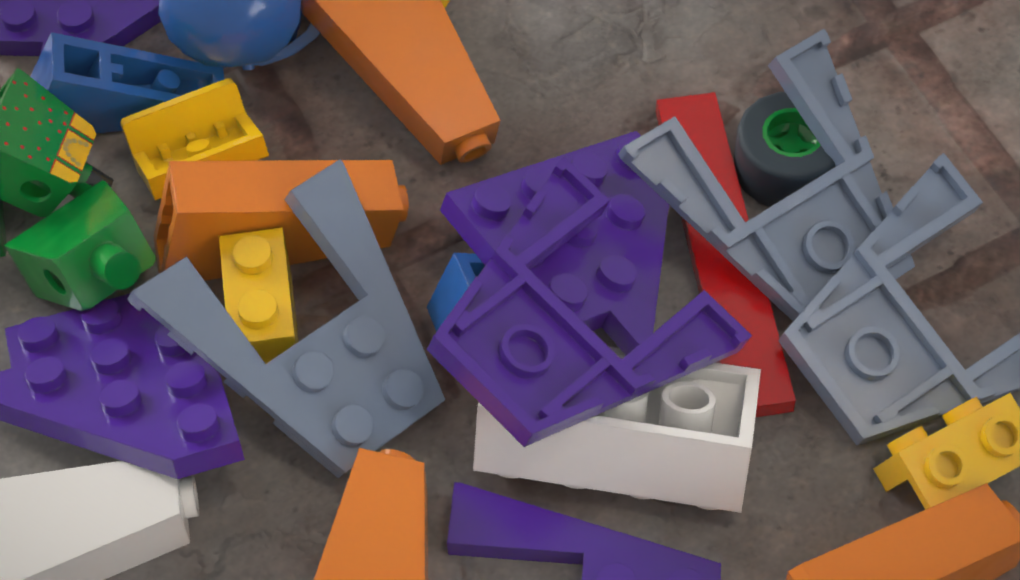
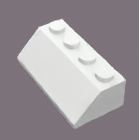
(668, 445)

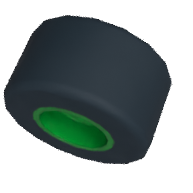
(776, 150)

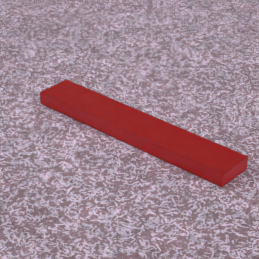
(714, 273)

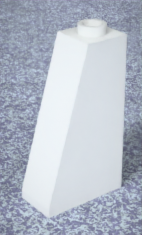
(91, 521)

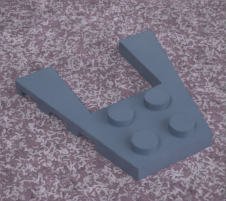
(807, 235)
(871, 345)
(345, 382)

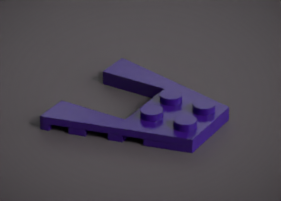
(534, 356)
(514, 530)

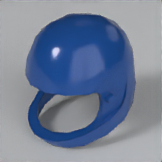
(235, 30)

